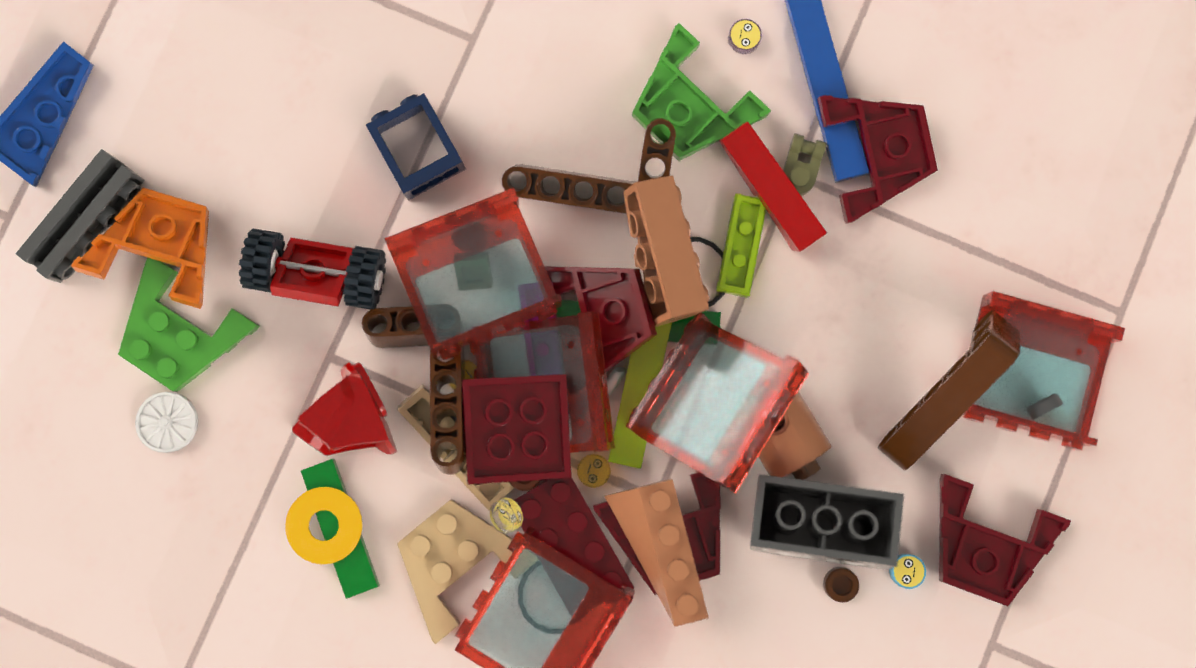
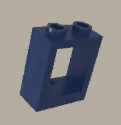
(430, 175)

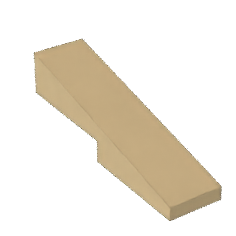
(417, 412)

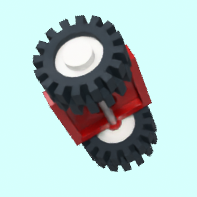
(312, 270)

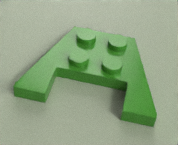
(677, 99)
(166, 342)

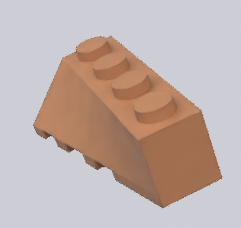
(665, 250)
(660, 541)

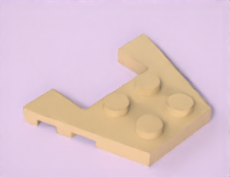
(443, 552)

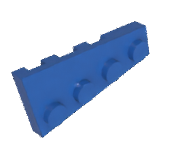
(40, 113)

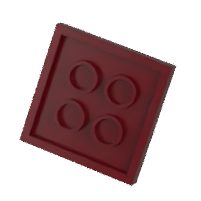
(516, 429)

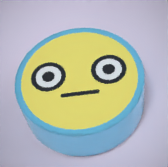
(909, 571)

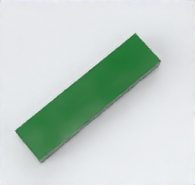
(355, 570)

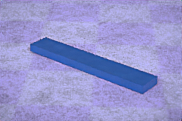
(825, 78)

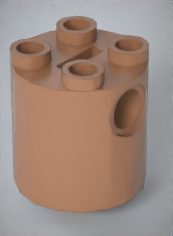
(795, 444)

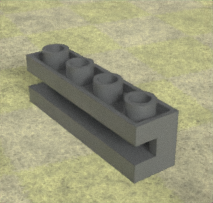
(80, 216)

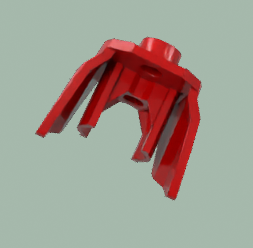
(347, 417)

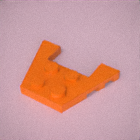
(160, 230)

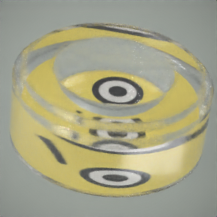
(506, 515)

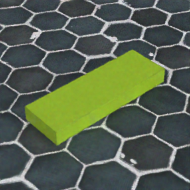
(741, 246)

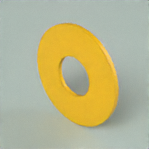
(298, 522)

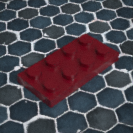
(568, 525)

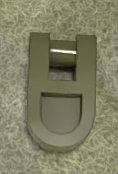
(800, 173)

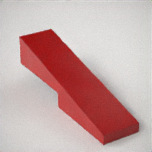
(772, 187)

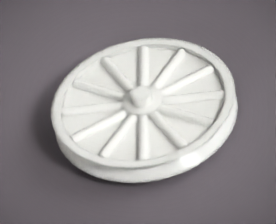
(166, 422)

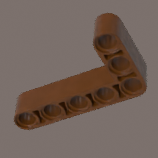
(600, 185)
(992, 352)
(440, 374)

